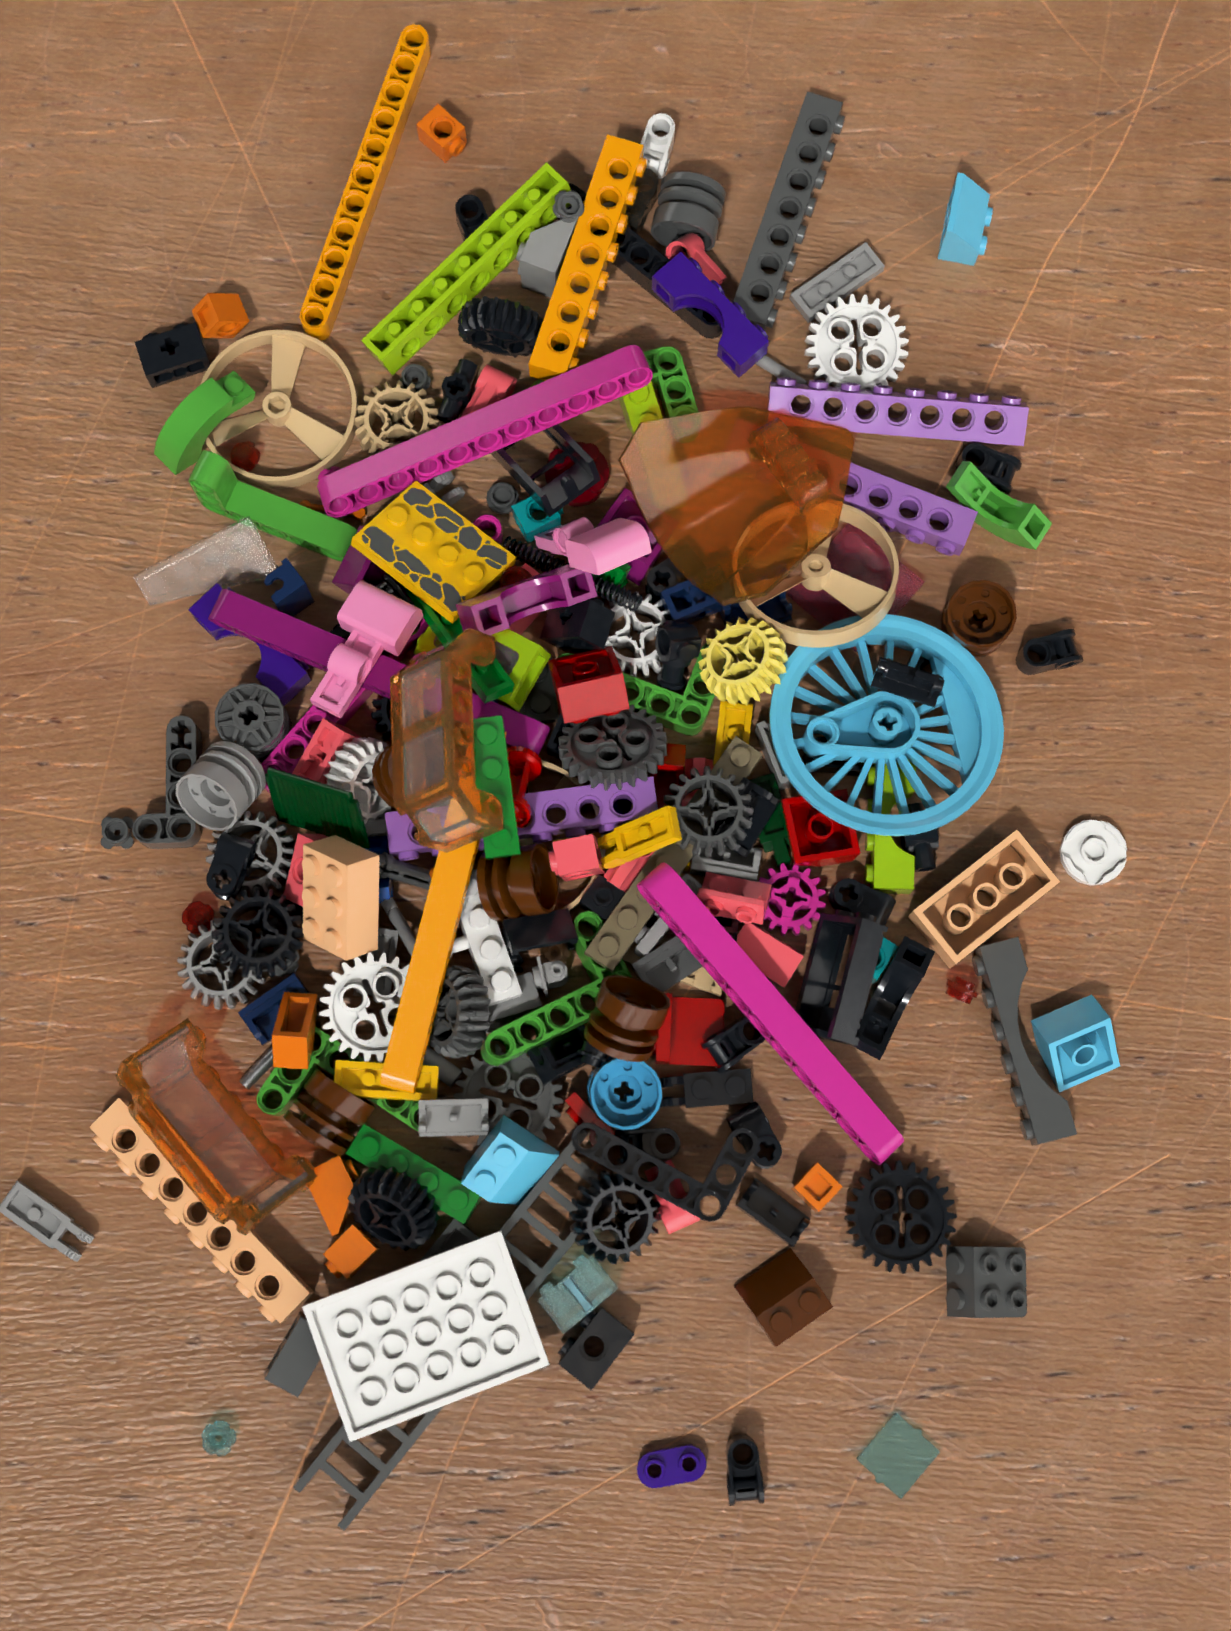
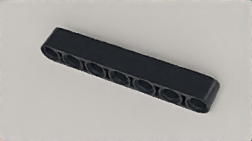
(636, 247)

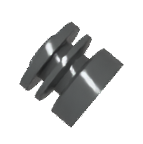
(688, 205)
(262, 734)

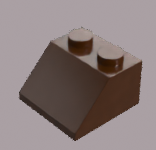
(783, 1297)

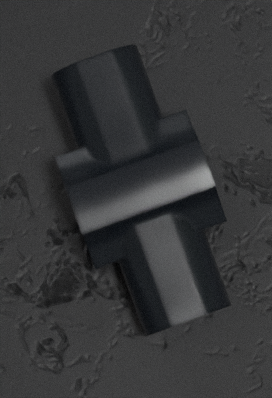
(461, 379)
(921, 844)

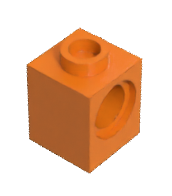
(438, 122)
(220, 315)
(816, 1187)
(350, 1252)

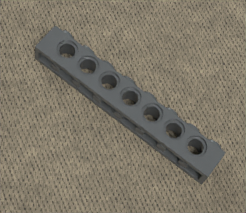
(815, 114)

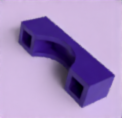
(685, 286)
(277, 671)

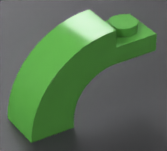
(997, 512)

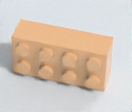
(983, 899)

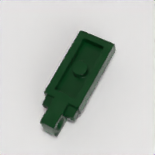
(775, 834)

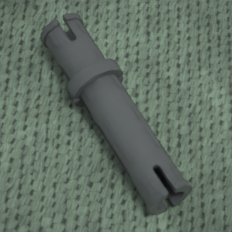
(403, 871)

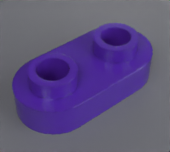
(671, 1466)

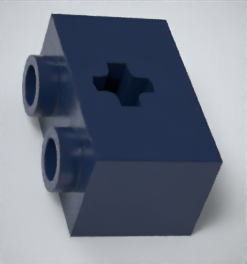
(688, 603)

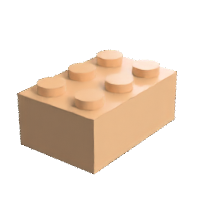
(340, 897)

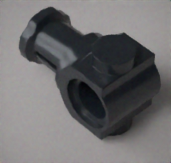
(676, 648)

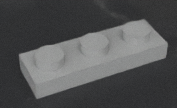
(837, 281)

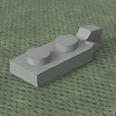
(650, 938)

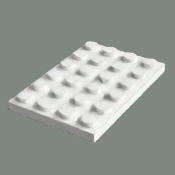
(425, 1335)

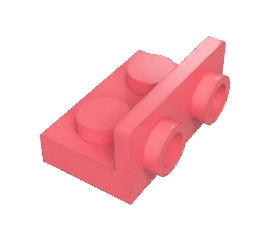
(735, 898)

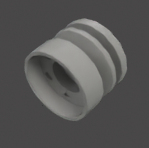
(221, 785)

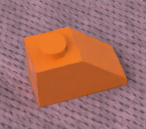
(294, 1030)
(332, 1190)

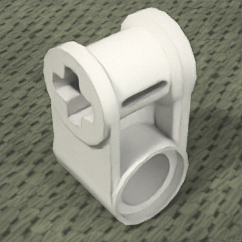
(658, 148)

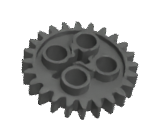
(613, 748)
(517, 1072)

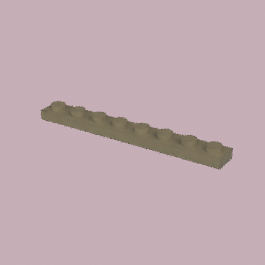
(633, 910)

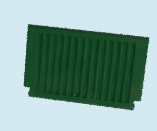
(316, 806)

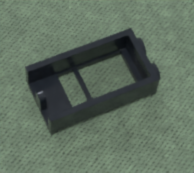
(565, 486)
(819, 981)

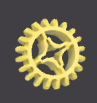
(743, 678)

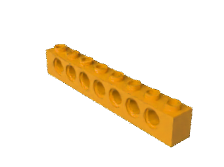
(616, 157)

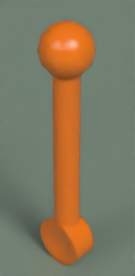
(359, 514)

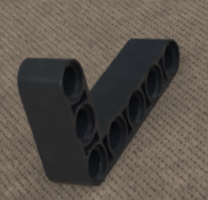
(667, 1173)

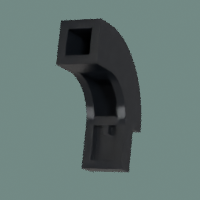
(892, 996)

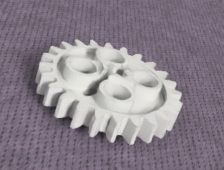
(884, 345)
(344, 1019)

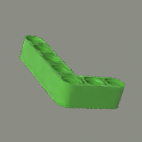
(668, 381)
(225, 495)
(678, 704)
(568, 1005)
(324, 1058)

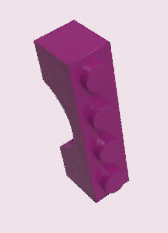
(542, 592)

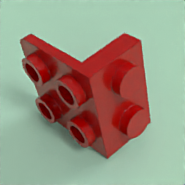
(685, 1028)

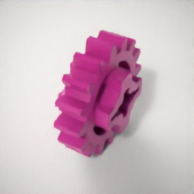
(804, 903)

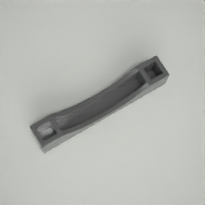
(1043, 1110)

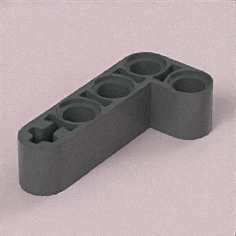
(175, 816)

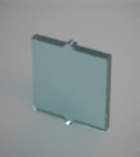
(898, 1455)

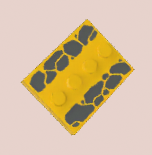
(433, 550)

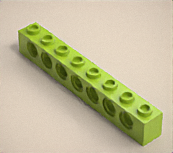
(465, 271)

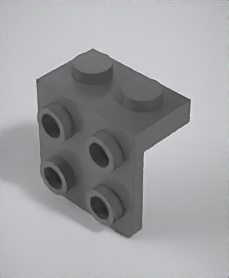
(986, 1282)

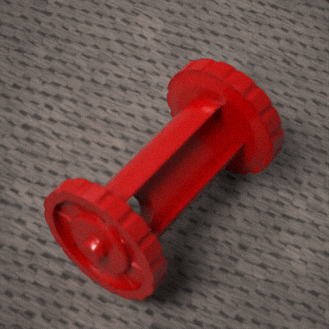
(523, 767)

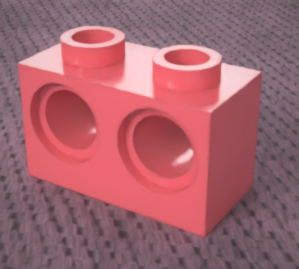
(321, 750)
(576, 858)

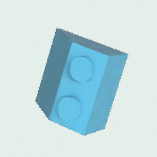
(964, 222)
(1076, 1042)
(508, 1164)

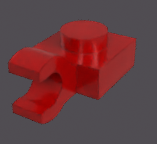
(581, 1112)

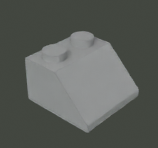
(543, 256)

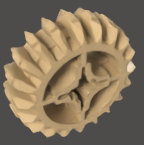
(380, 405)

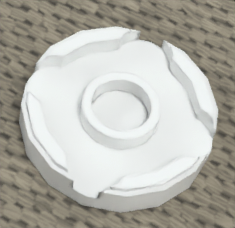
(1093, 852)

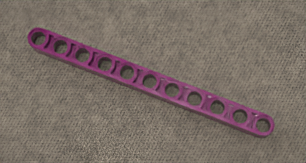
(316, 645)

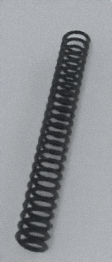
(626, 594)

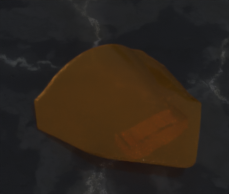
(738, 494)

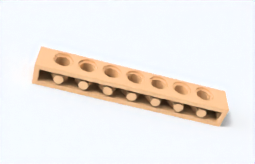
(292, 1289)

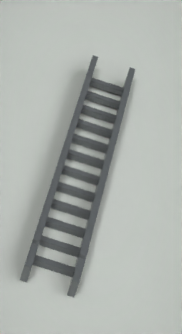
(541, 1274)

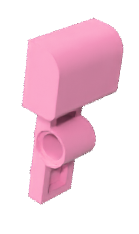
(596, 548)
(376, 624)

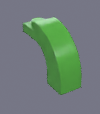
(196, 417)

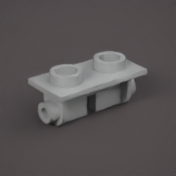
(549, 975)

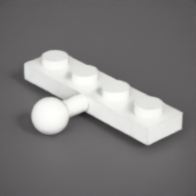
(486, 948)

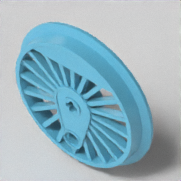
(855, 736)

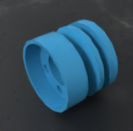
(637, 1106)

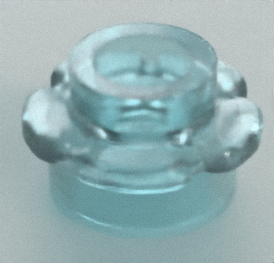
(209, 1435)

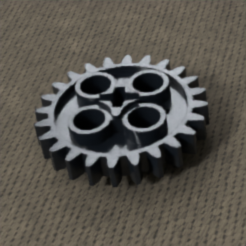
(931, 1216)

